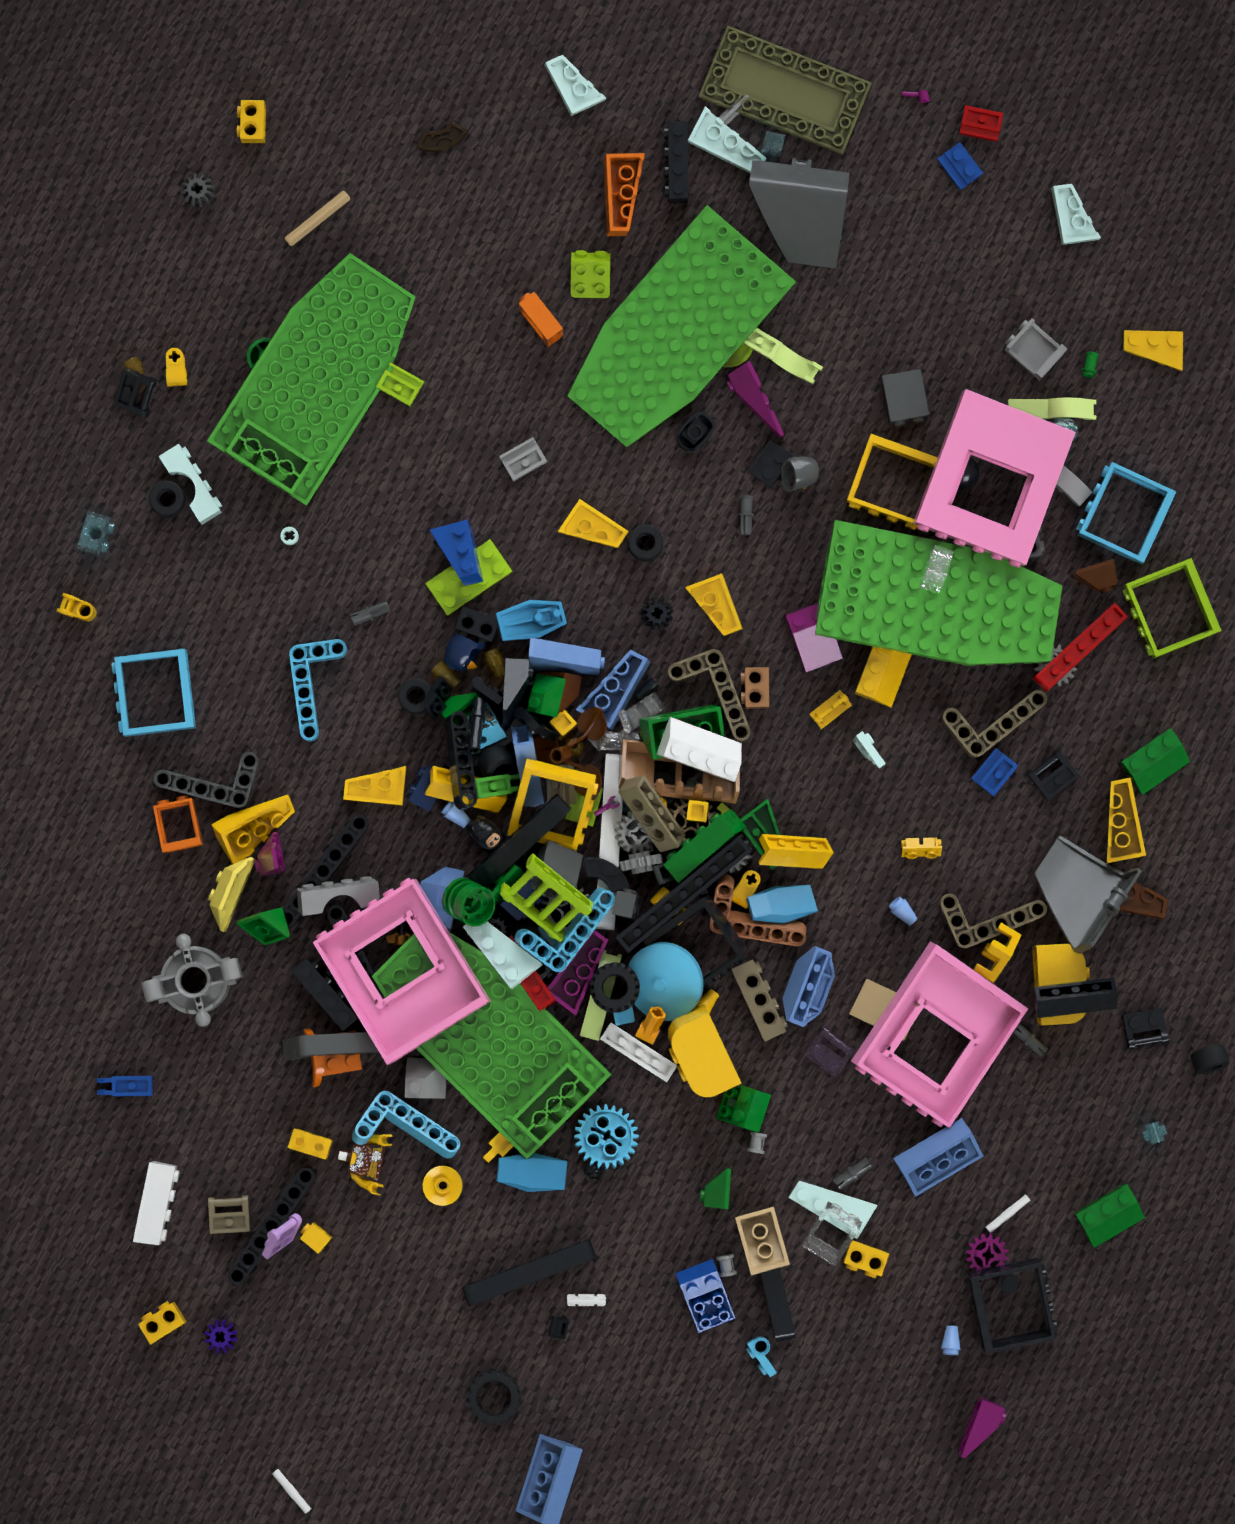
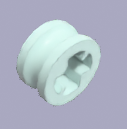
(283, 536)

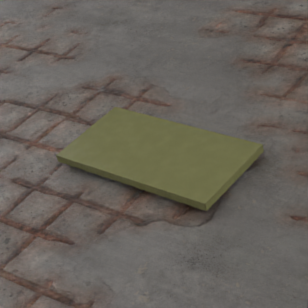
(785, 90)

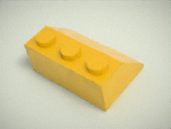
(882, 675)

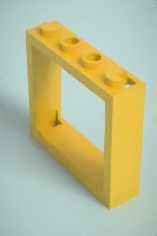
(895, 448)
(563, 775)

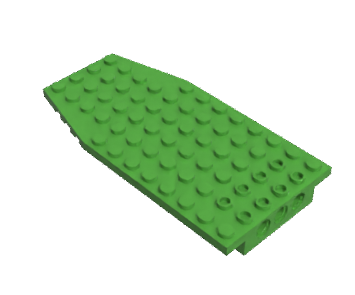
(678, 328)
(316, 378)
(978, 618)
(506, 1055)

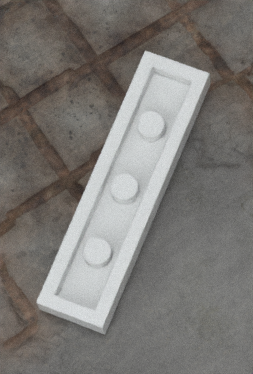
(638, 1052)

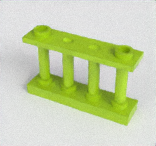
(550, 880)

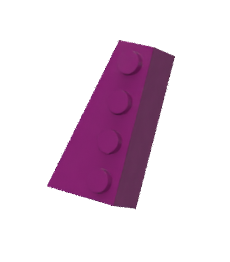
(571, 984)

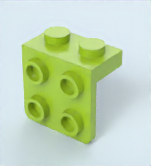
(590, 274)

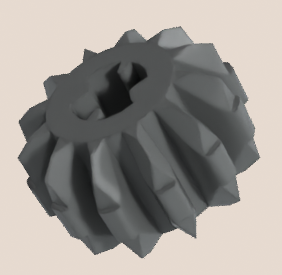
(205, 190)

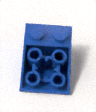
(705, 1295)

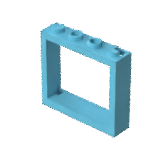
(1155, 526)
(121, 705)

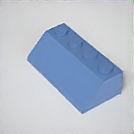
(938, 1157)
(548, 1480)

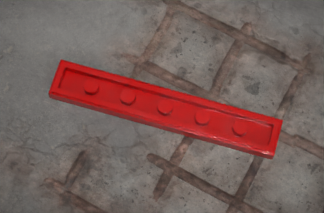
(1080, 647)

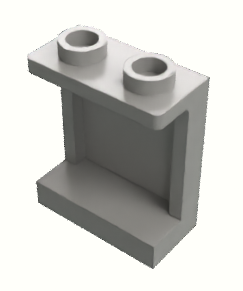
(1034, 349)

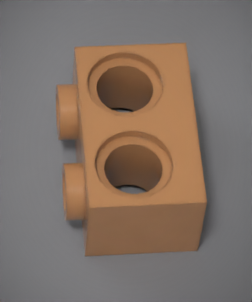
(761, 687)

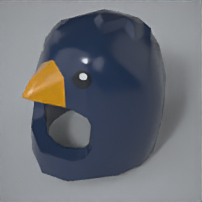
(461, 653)

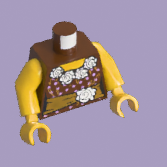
(366, 1162)

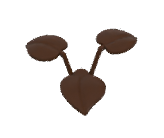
(592, 724)

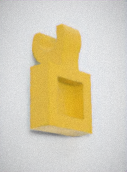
(499, 1145)

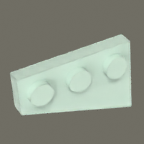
(573, 88)
(1071, 217)

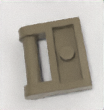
(229, 1221)

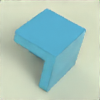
(624, 1017)

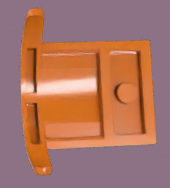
(332, 1064)

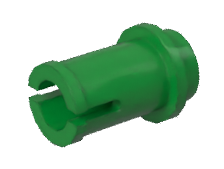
(1090, 365)

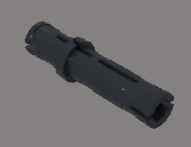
(477, 718)

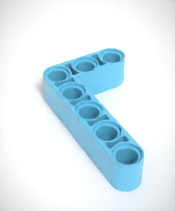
(306, 682)
(570, 934)
(405, 1123)

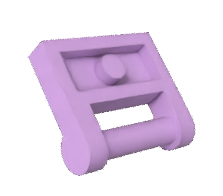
(281, 1236)

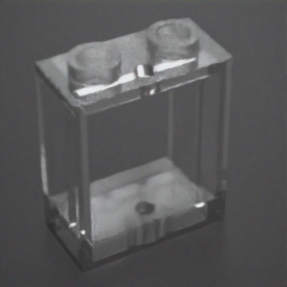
(823, 1249)

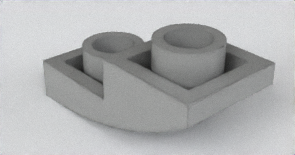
(1072, 487)

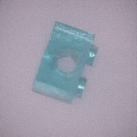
(95, 522)

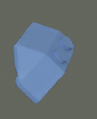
(434, 888)
(808, 986)

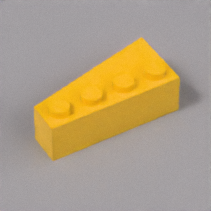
(1124, 828)

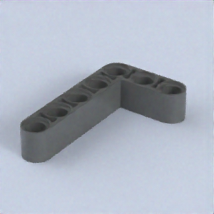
(212, 788)
(327, 1044)

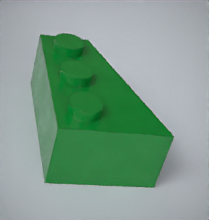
(760, 822)

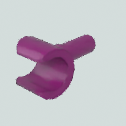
(922, 95)
(607, 806)

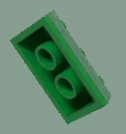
(1155, 761)
(1109, 1215)

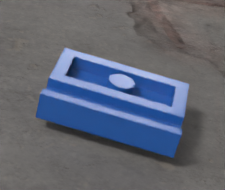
(959, 166)
(994, 772)

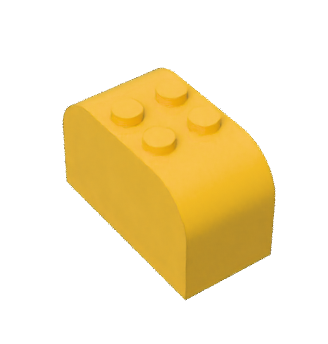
(1055, 966)
(701, 1054)

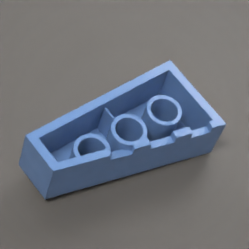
(617, 688)

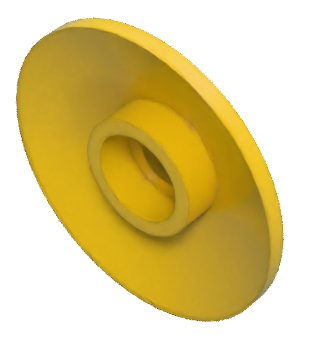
(442, 1196)

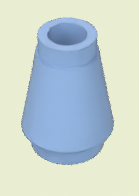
(455, 815)
(903, 911)
(951, 1341)

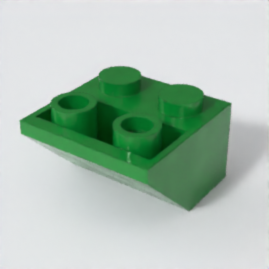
(744, 1107)

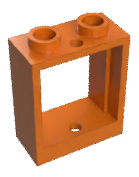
(540, 318)
(183, 844)

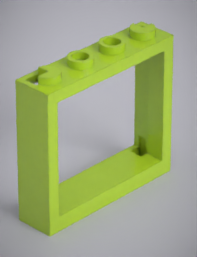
(1201, 598)

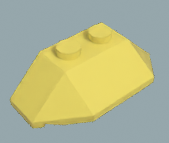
(229, 890)

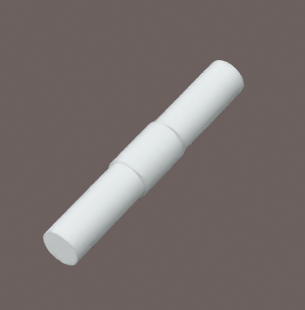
(1009, 1212)
(293, 1493)

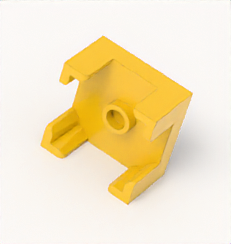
(998, 953)

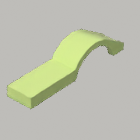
(782, 356)
(1056, 407)
(594, 1014)

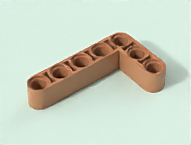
(748, 929)

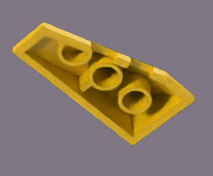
(247, 828)

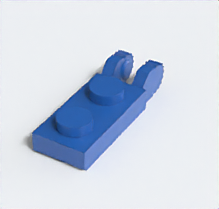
(128, 1086)

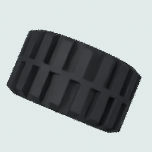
(625, 973)

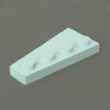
(719, 140)
(505, 955)
(815, 1199)

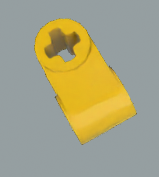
(175, 371)
(73, 607)
(745, 890)

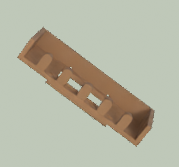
(636, 761)

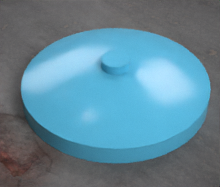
(667, 979)

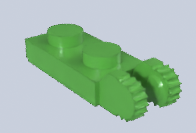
(495, 785)

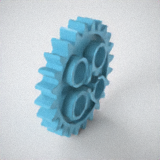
(597, 1152)

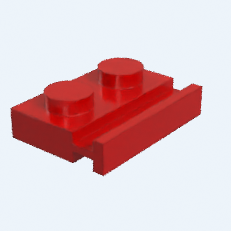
(981, 123)

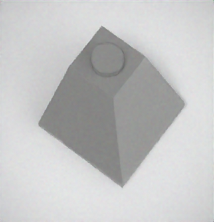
(423, 1080)

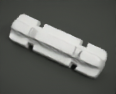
(586, 1300)

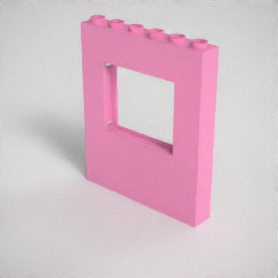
(1008, 440)
(960, 1000)
(423, 1005)

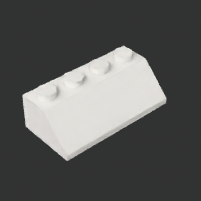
(701, 749)
(155, 1203)

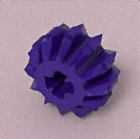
(213, 1336)

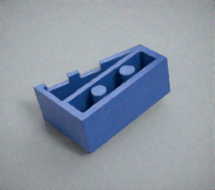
(460, 549)

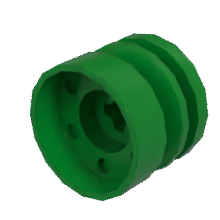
(468, 902)

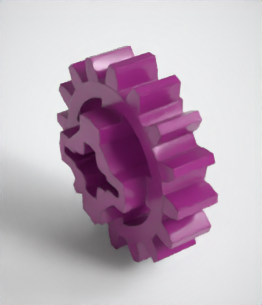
(1000, 1257)

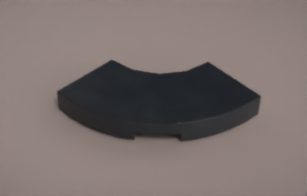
(607, 872)

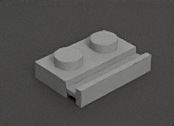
(523, 459)

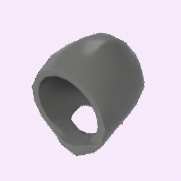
(803, 468)

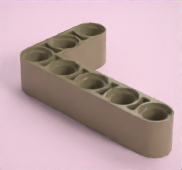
(719, 687)
(996, 727)
(990, 926)

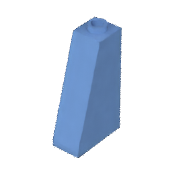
(565, 658)
(524, 749)

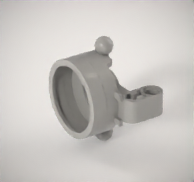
(169, 988)

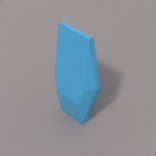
(530, 619)
(782, 904)
(532, 1174)

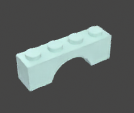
(177, 463)

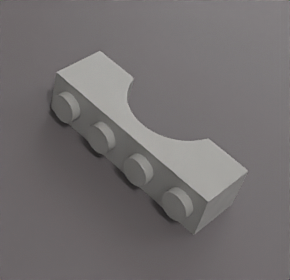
(314, 898)

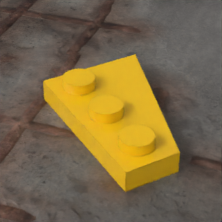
(1158, 346)
(593, 526)
(717, 603)
(380, 787)

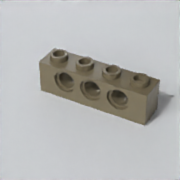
(652, 813)
(766, 1030)

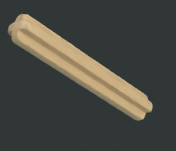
(317, 218)

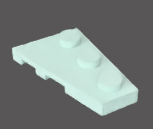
(864, 744)

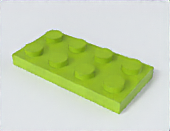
(453, 594)

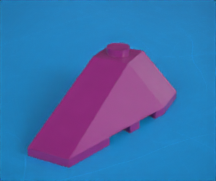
(747, 388)
(270, 857)

